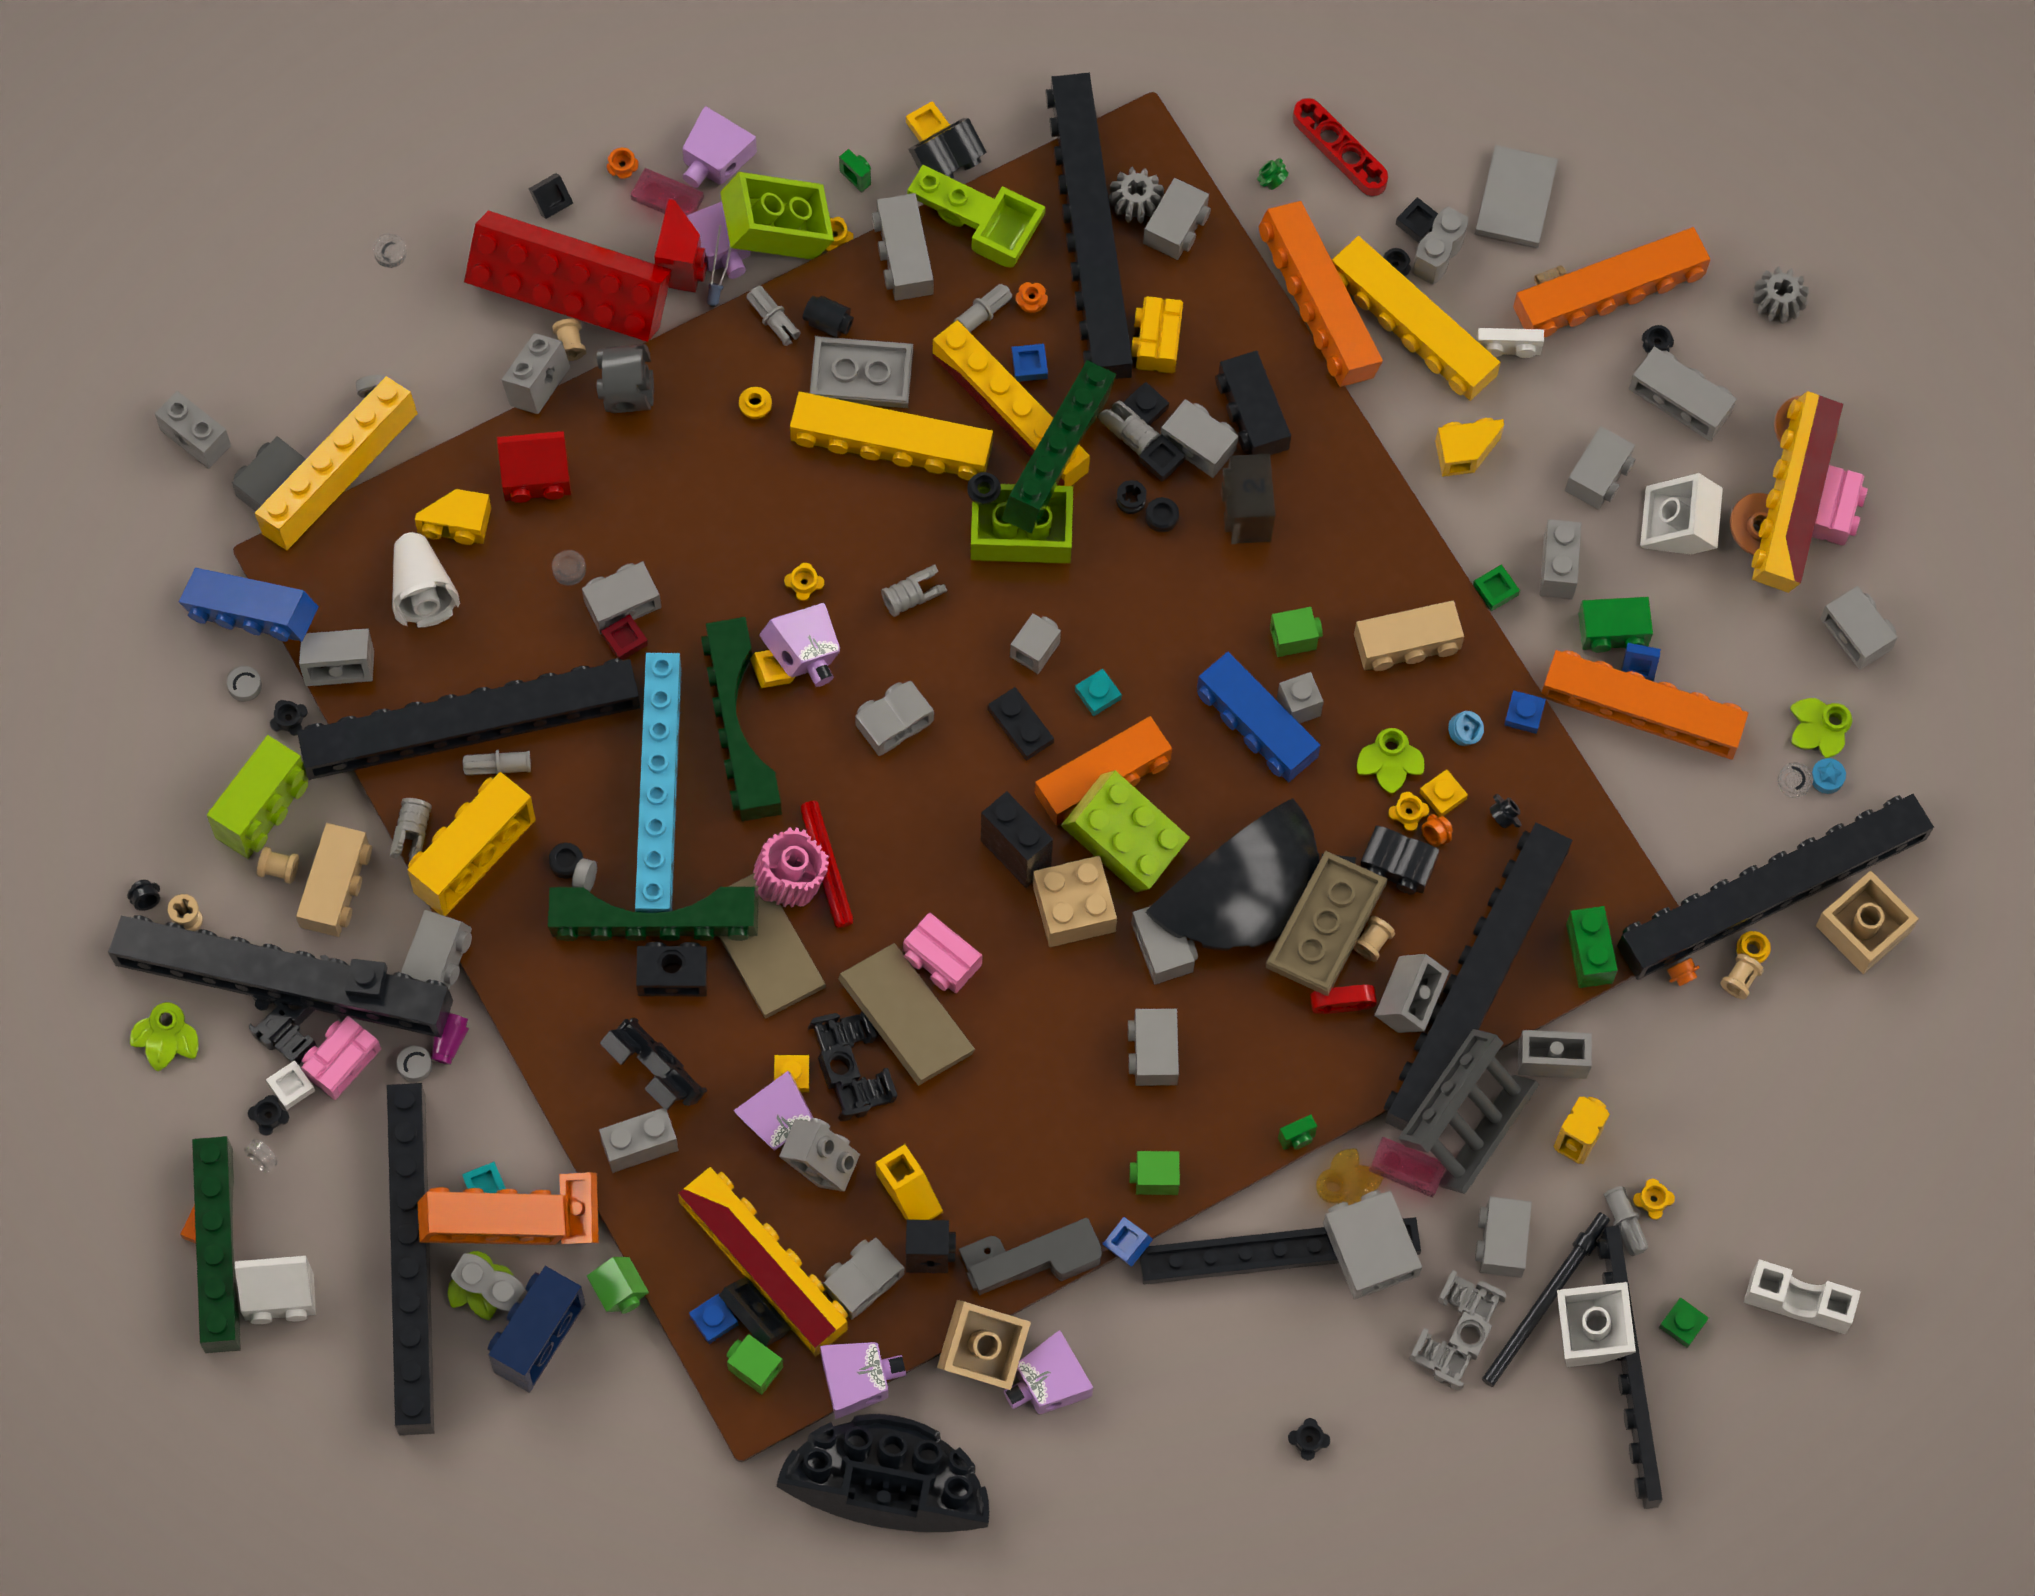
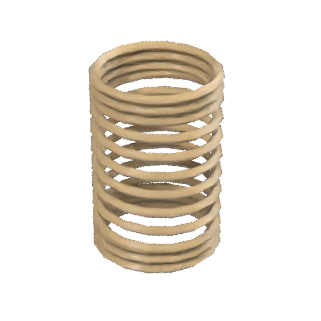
(1540, 278)

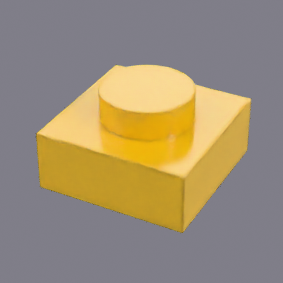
(926, 121)
(769, 670)
(1443, 793)
(798, 1067)

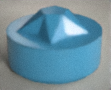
(1466, 728)
(1828, 776)

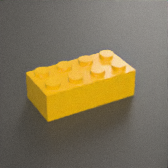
(471, 843)

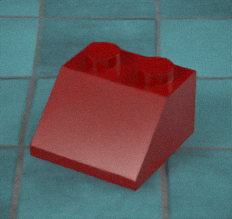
(680, 250)
(534, 466)

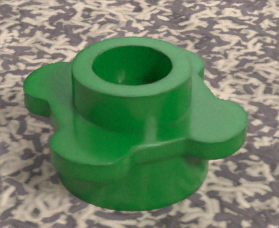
(1272, 174)

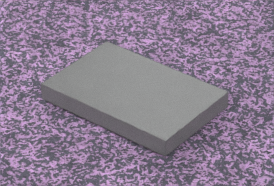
(1516, 196)
(862, 371)

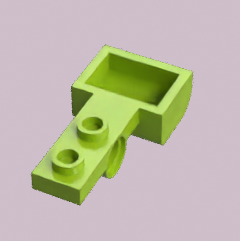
(1001, 223)

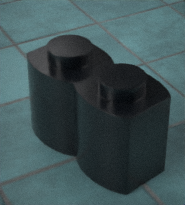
(950, 149)
(1400, 859)

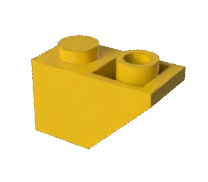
(1465, 446)
(456, 516)
(908, 1185)

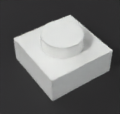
(290, 1085)

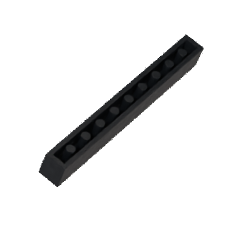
(1090, 223)
(468, 718)
(1774, 886)
(1483, 967)
(276, 975)
(409, 1261)

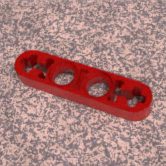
(1336, 149)

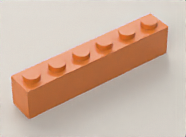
(1613, 283)
(1320, 294)
(1644, 704)

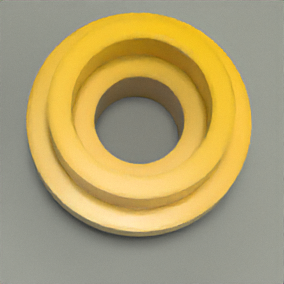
(755, 411)
(1757, 939)

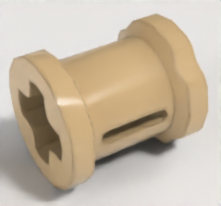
(568, 332)
(278, 865)
(179, 905)
(1373, 938)
(1742, 976)

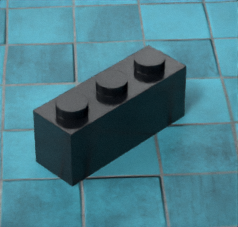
(1253, 405)

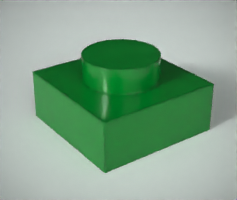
(855, 169)
(1496, 587)
(1298, 1133)
(1683, 1322)

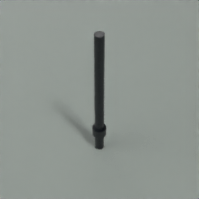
(1583, 1246)

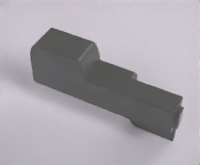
(1064, 1251)

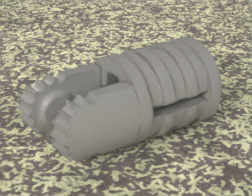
(1128, 427)
(908, 592)
(411, 826)

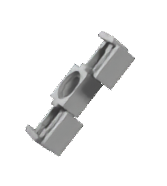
(1480, 1308)

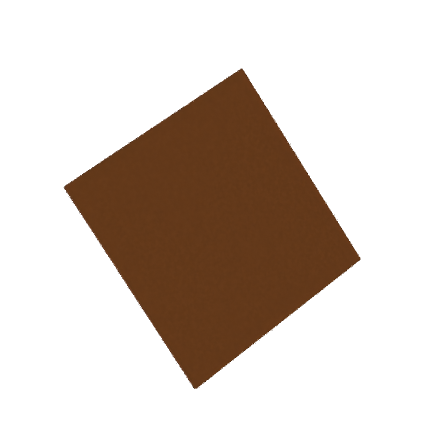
(728, 507)

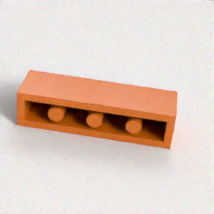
(1130, 753)
(491, 1217)

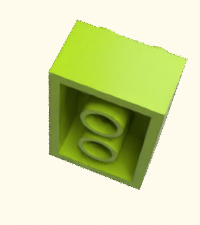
(776, 215)
(1000, 541)
(258, 797)
(1125, 831)

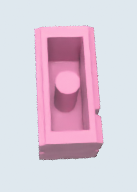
(1838, 505)
(941, 954)
(340, 1057)

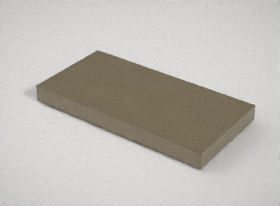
(1326, 923)
(774, 961)
(906, 1014)

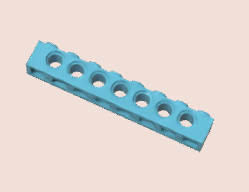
(658, 783)

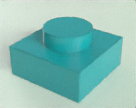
(1098, 692)
(485, 1178)

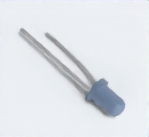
(715, 289)

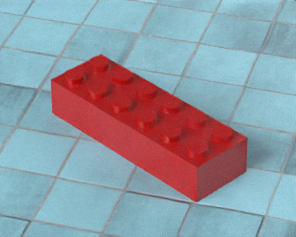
(567, 276)

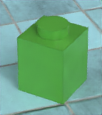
(1295, 631)
(1155, 1173)
(618, 1285)
(754, 1363)

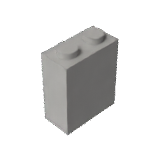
(1371, 1243)

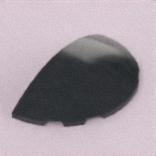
(1245, 886)
(887, 1476)

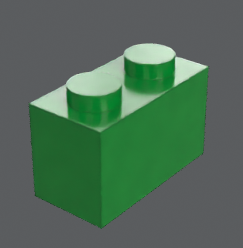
(1615, 623)
(1591, 947)

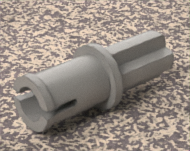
(985, 307)
(772, 314)
(496, 762)
(1627, 1220)

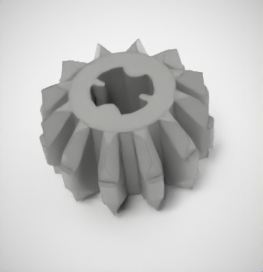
(1127, 192)
(1780, 306)

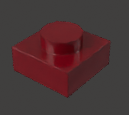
(624, 637)

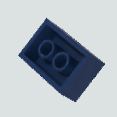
(536, 1328)

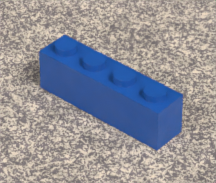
(248, 605)
(1258, 717)

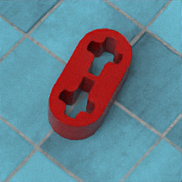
(1344, 999)

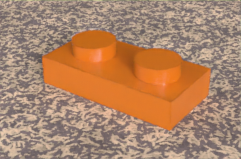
(580, 1207)

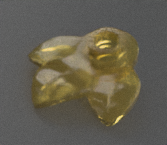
(1351, 1177)

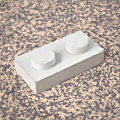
(1519, 342)

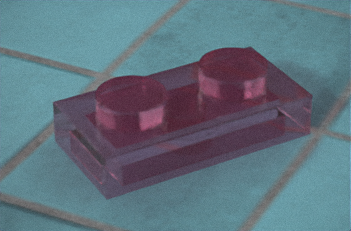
(655, 190)
(1407, 1167)

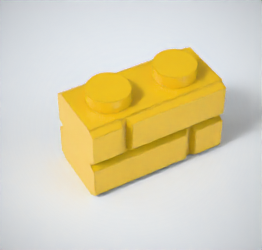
(1159, 334)
(1582, 1129)

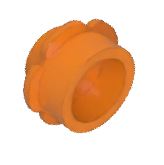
(622, 155)
(1031, 305)
(1437, 830)
(1683, 972)

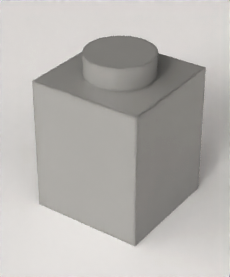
(1035, 642)
(1301, 697)

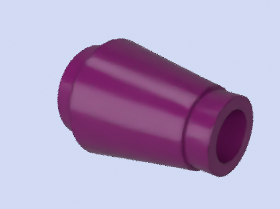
(453, 1035)

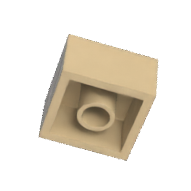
(1074, 901)
(1867, 922)
(983, 1344)

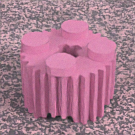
(790, 868)

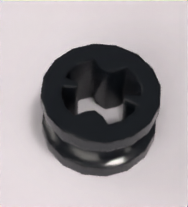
(1135, 487)

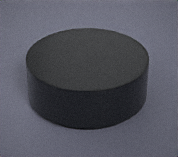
(1162, 514)
(564, 859)

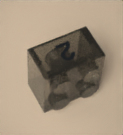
(1248, 498)

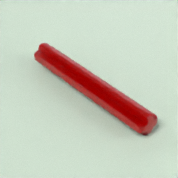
(832, 881)

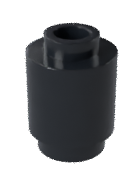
(828, 316)

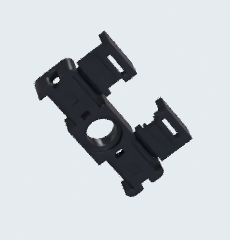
(278, 1029)
(832, 1040)
(670, 1079)

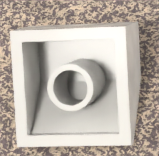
(1682, 515)
(275, 1289)
(1596, 1323)

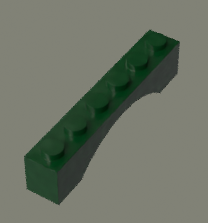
(1057, 446)
(754, 781)
(723, 913)
(214, 1244)

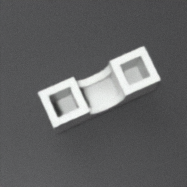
(1821, 1305)

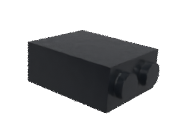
(1015, 838)

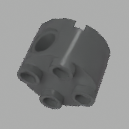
(626, 379)

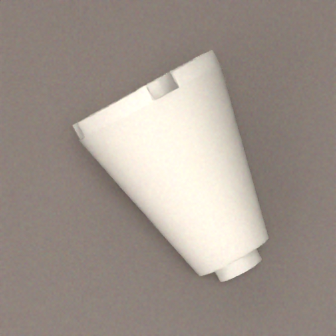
(420, 583)

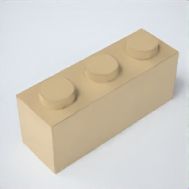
(1409, 636)
(334, 880)

